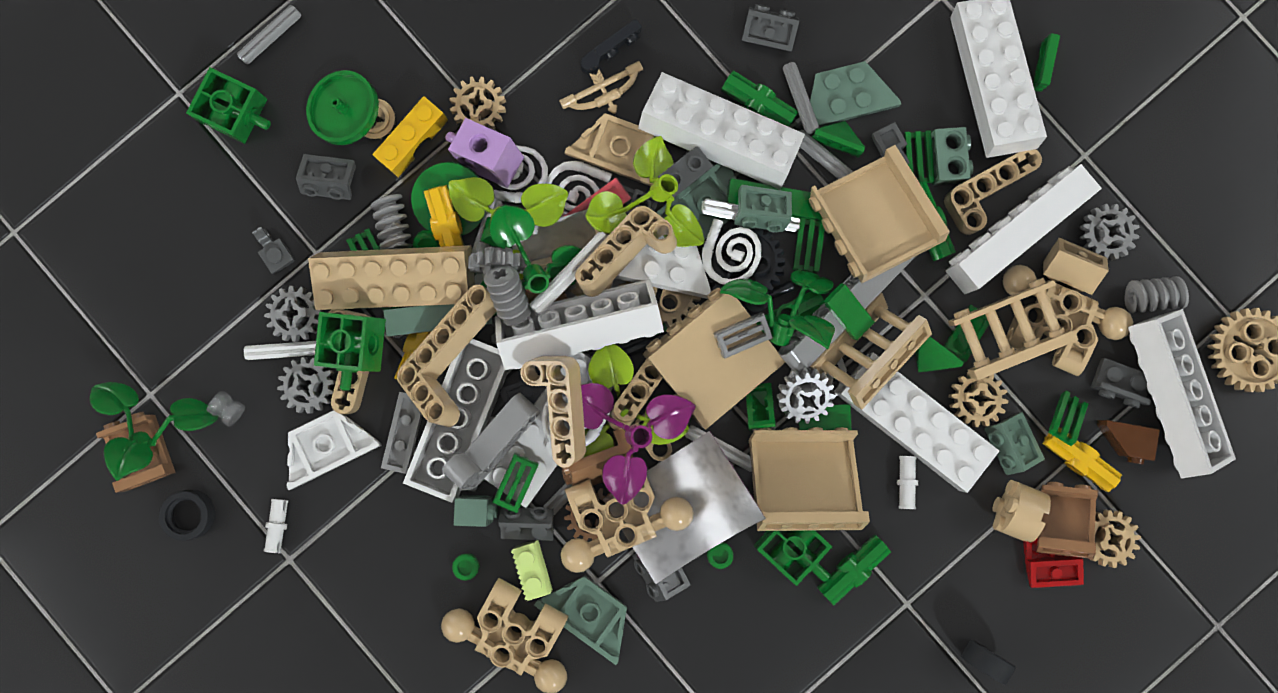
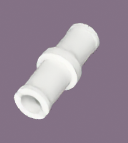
(907, 482)
(276, 525)

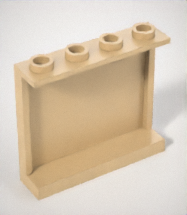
(879, 216)
(693, 362)
(806, 479)

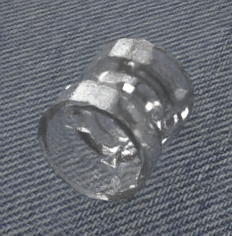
(225, 408)

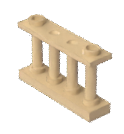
(1032, 346)
(887, 365)

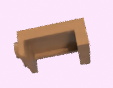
(161, 463)
(592, 465)
(1070, 521)

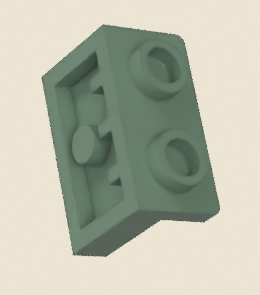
(763, 208)
(1015, 444)

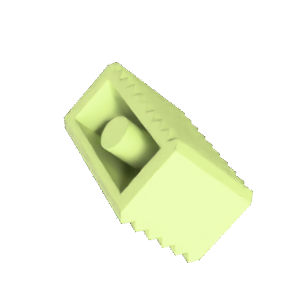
(532, 570)

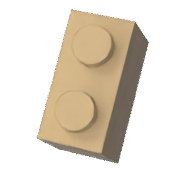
(1075, 266)

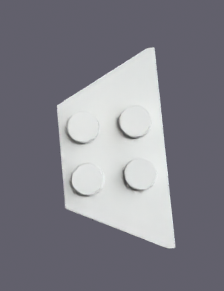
(674, 271)
(325, 446)

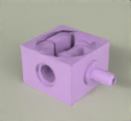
(485, 152)

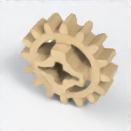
(479, 93)
(976, 408)
(1121, 542)

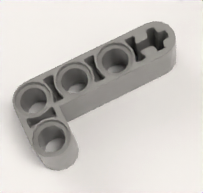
(473, 465)

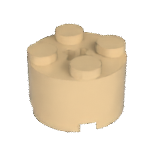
(1021, 511)

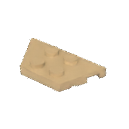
(611, 146)

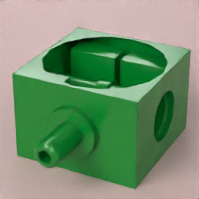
(228, 106)
(349, 344)
(795, 553)

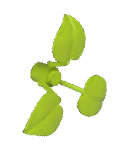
(650, 161)
(475, 195)
(609, 368)

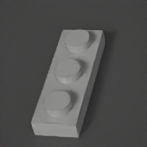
(402, 435)

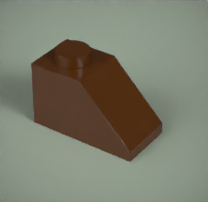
(1131, 440)

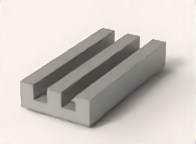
(722, 343)

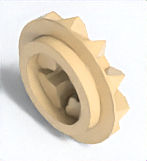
(382, 128)

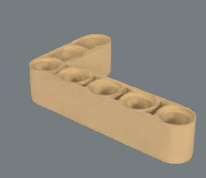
(452, 334)

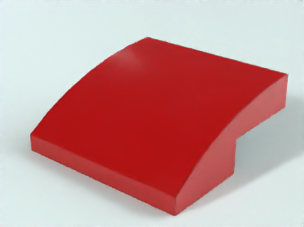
(1051, 569)

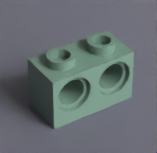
(944, 155)
(474, 510)

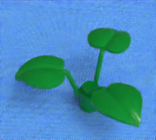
(515, 224)
(784, 325)
(135, 453)

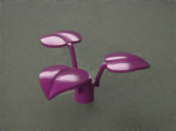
(669, 419)

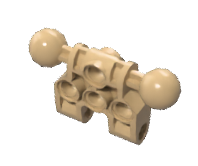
(1083, 311)
(579, 554)
(495, 634)

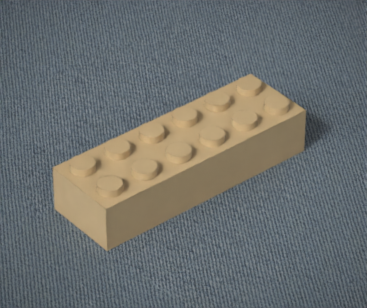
(390, 277)

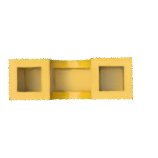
(420, 123)

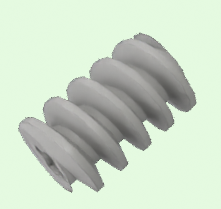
(389, 222)
(1156, 293)
(508, 295)

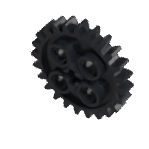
(769, 256)

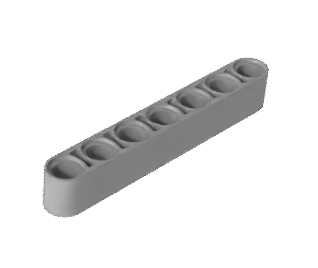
(803, 350)

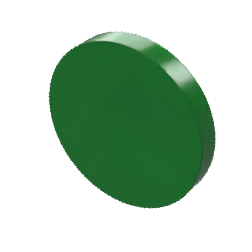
(342, 107)
(436, 176)

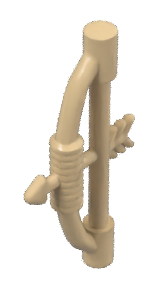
(607, 97)

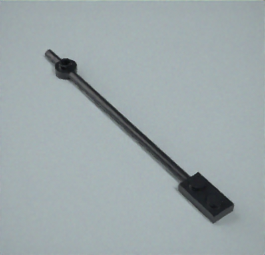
(532, 393)

